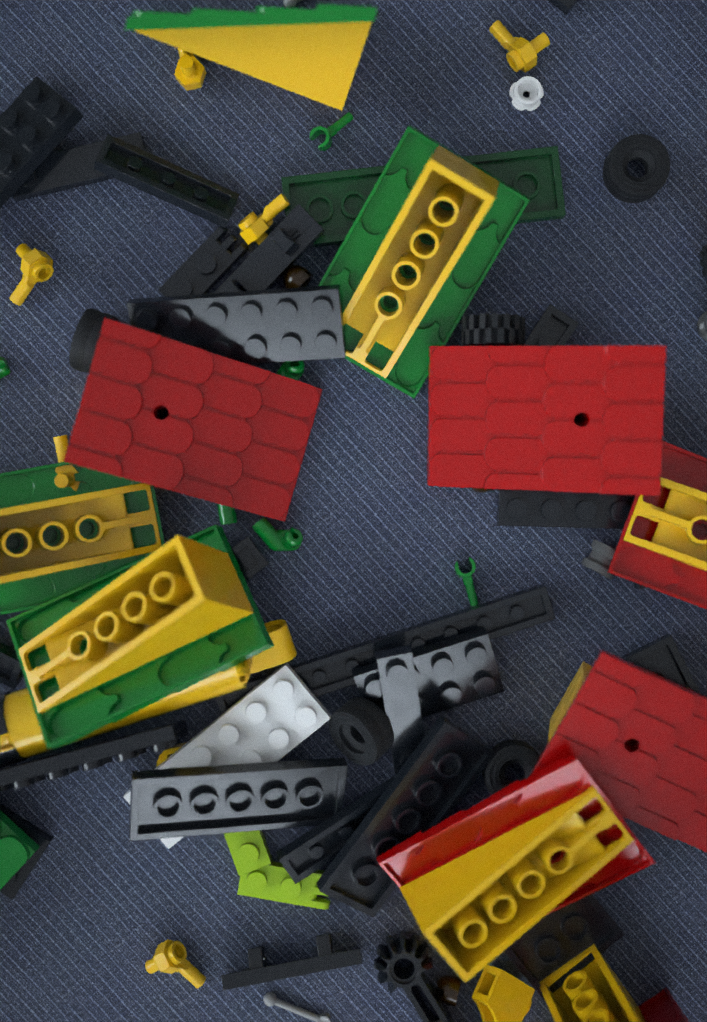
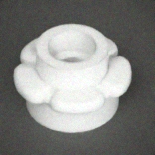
(530, 85)

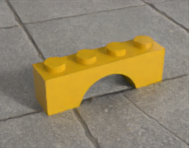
(502, 996)

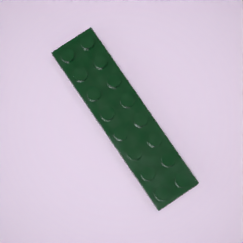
(339, 195)

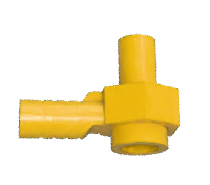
(521, 53)
(189, 71)
(254, 227)
(35, 268)
(65, 473)
(171, 958)

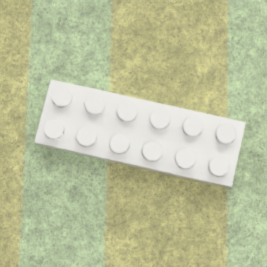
(254, 729)

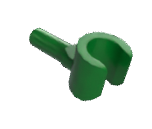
(330, 131)
(468, 581)

